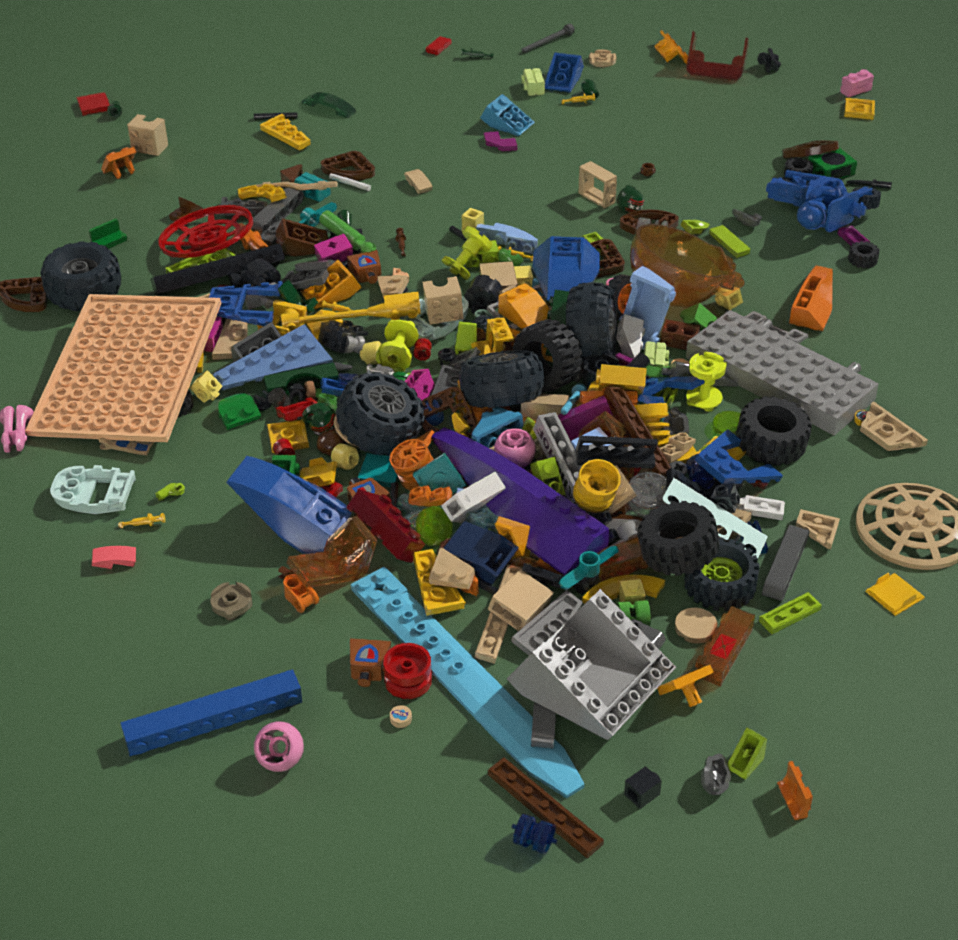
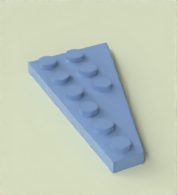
(288, 353)

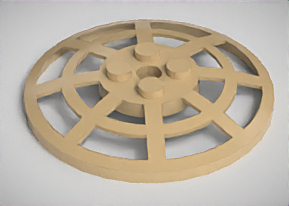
(906, 522)

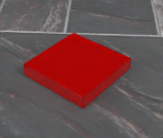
(93, 103)

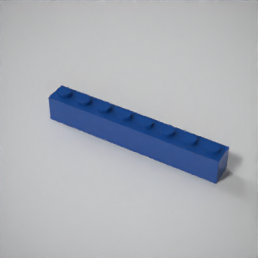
(211, 712)

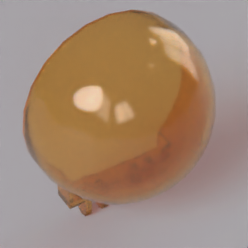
(685, 262)

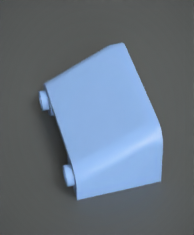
(649, 302)

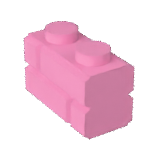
(857, 83)

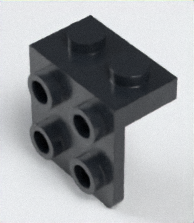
(335, 334)

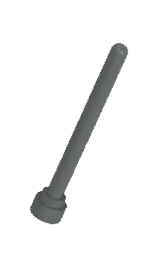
(567, 30)

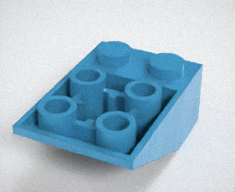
(506, 117)

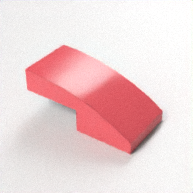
(109, 555)

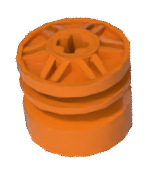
(409, 458)

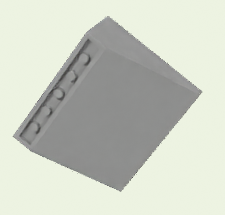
(594, 668)

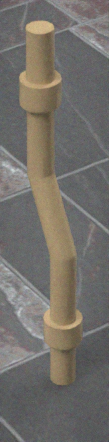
(321, 185)

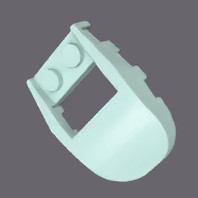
(429, 332)
(75, 486)

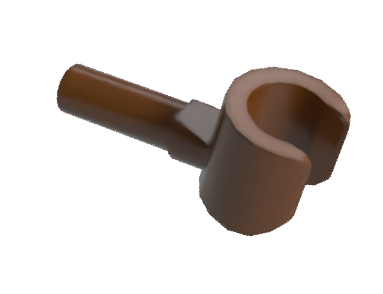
(285, 572)

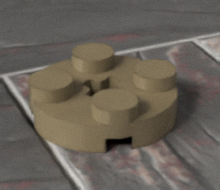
(234, 608)

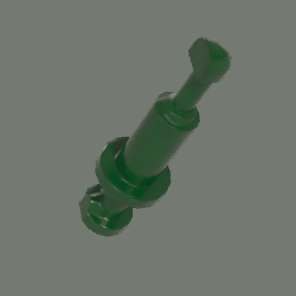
(476, 53)

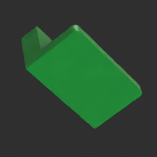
(108, 234)

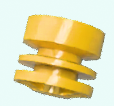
(651, 417)
(596, 485)

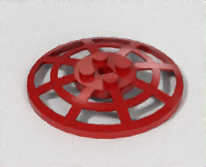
(207, 236)

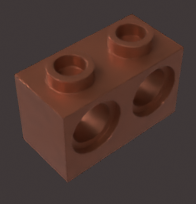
(677, 334)

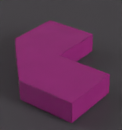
(493, 139)

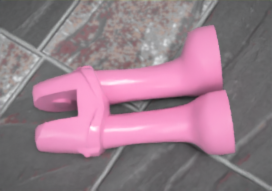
(16, 437)

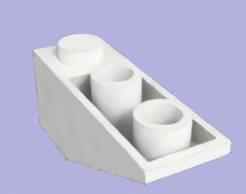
(629, 335)
(473, 497)

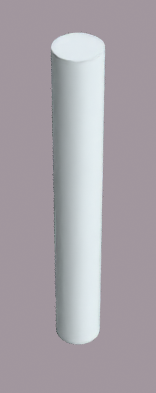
(350, 182)

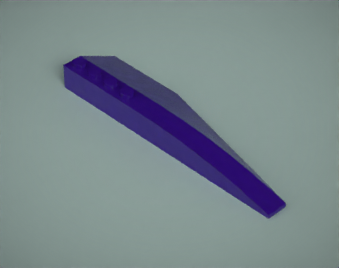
(557, 526)

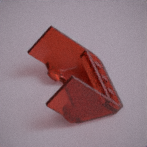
(698, 67)

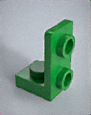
(287, 462)

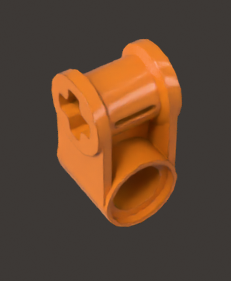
(298, 594)

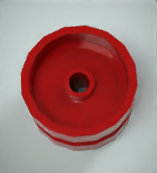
(407, 670)

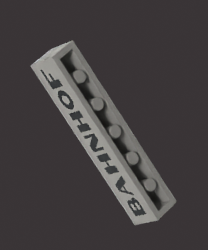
(558, 445)

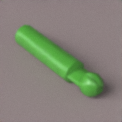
(340, 227)

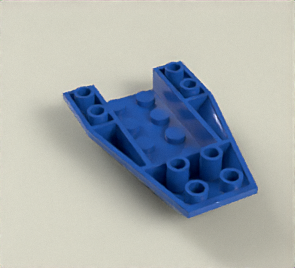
(564, 264)
(289, 504)

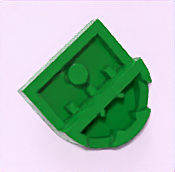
(237, 410)

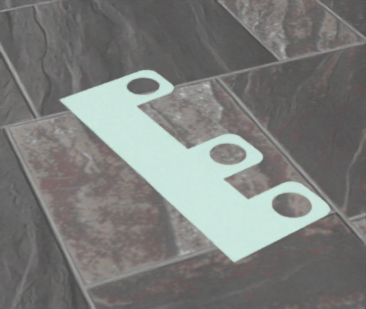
(723, 517)

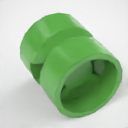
(640, 611)

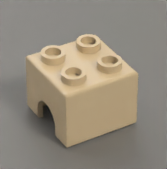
(147, 136)
(443, 302)

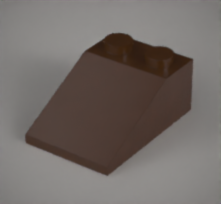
(298, 238)

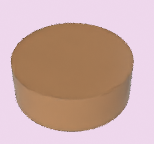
(309, 385)

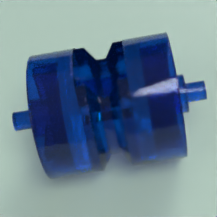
(699, 474)
(529, 832)

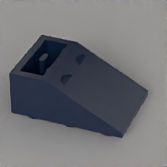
(482, 550)

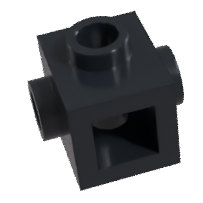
(726, 497)

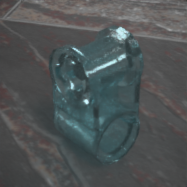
(483, 518)

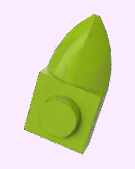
(694, 226)

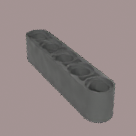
(277, 210)
(785, 563)
(543, 727)

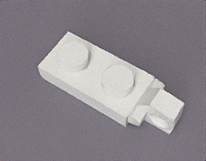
(762, 507)

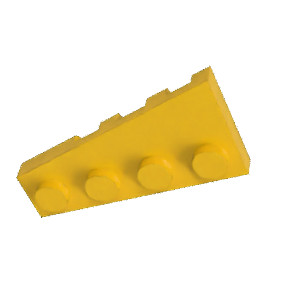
(284, 131)
(435, 597)

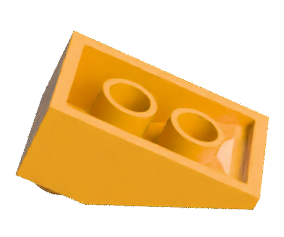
(338, 286)
(523, 306)

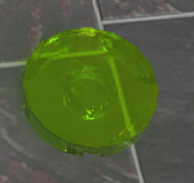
(726, 420)
(433, 525)

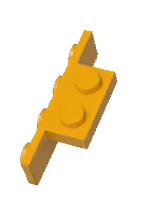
(669, 49)

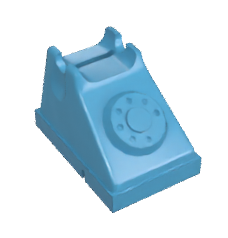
(494, 424)

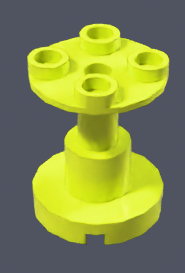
(470, 248)
(400, 337)
(707, 368)

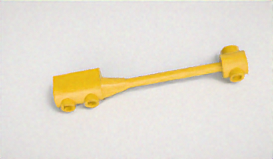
(394, 307)

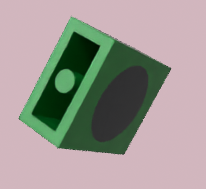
(833, 164)

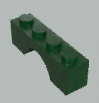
(300, 376)

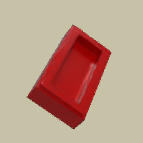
(438, 45)

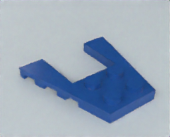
(233, 300)
(657, 384)
(728, 470)

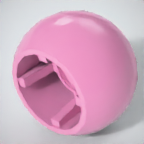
(516, 446)
(293, 750)

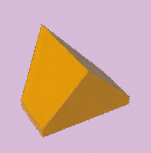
(514, 532)

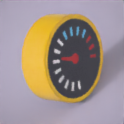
(860, 416)

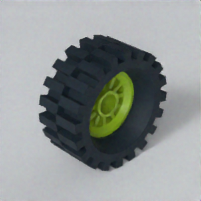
(727, 579)

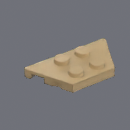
(889, 430)

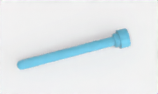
(574, 397)

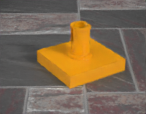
(687, 685)

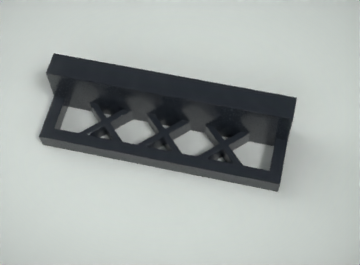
(628, 457)

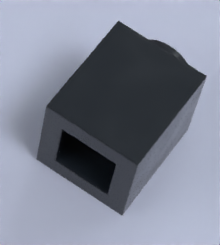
(642, 787)

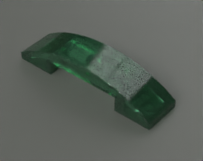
(342, 107)

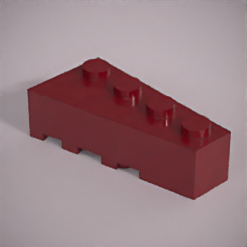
(387, 524)

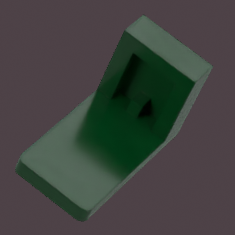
(291, 295)

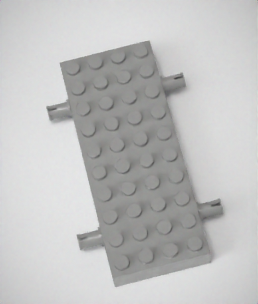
(784, 369)

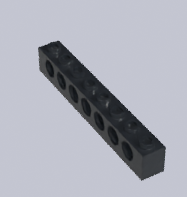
(214, 269)

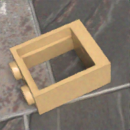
(586, 184)

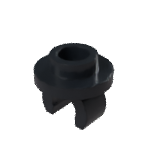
(446, 355)
(296, 389)
(262, 402)

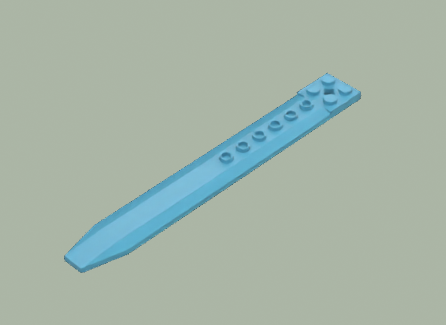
(468, 681)

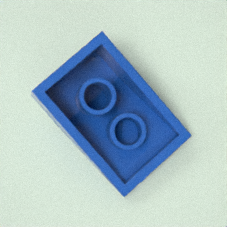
(564, 72)

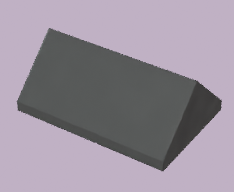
(255, 341)

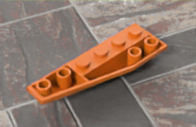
(814, 300)

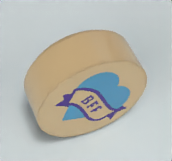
(400, 716)

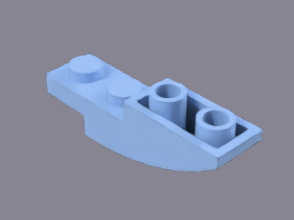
(509, 236)

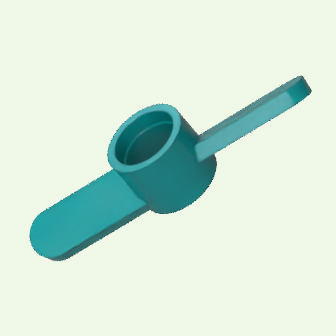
(311, 217)
(588, 566)

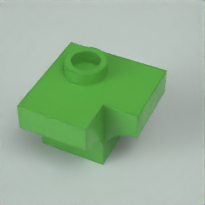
(698, 315)

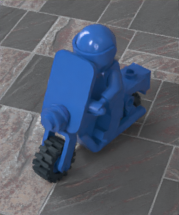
(820, 193)

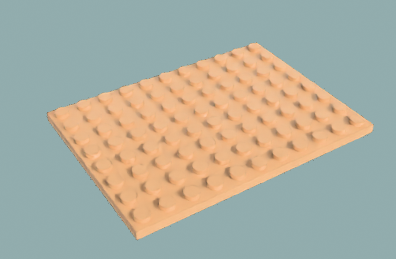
(125, 368)

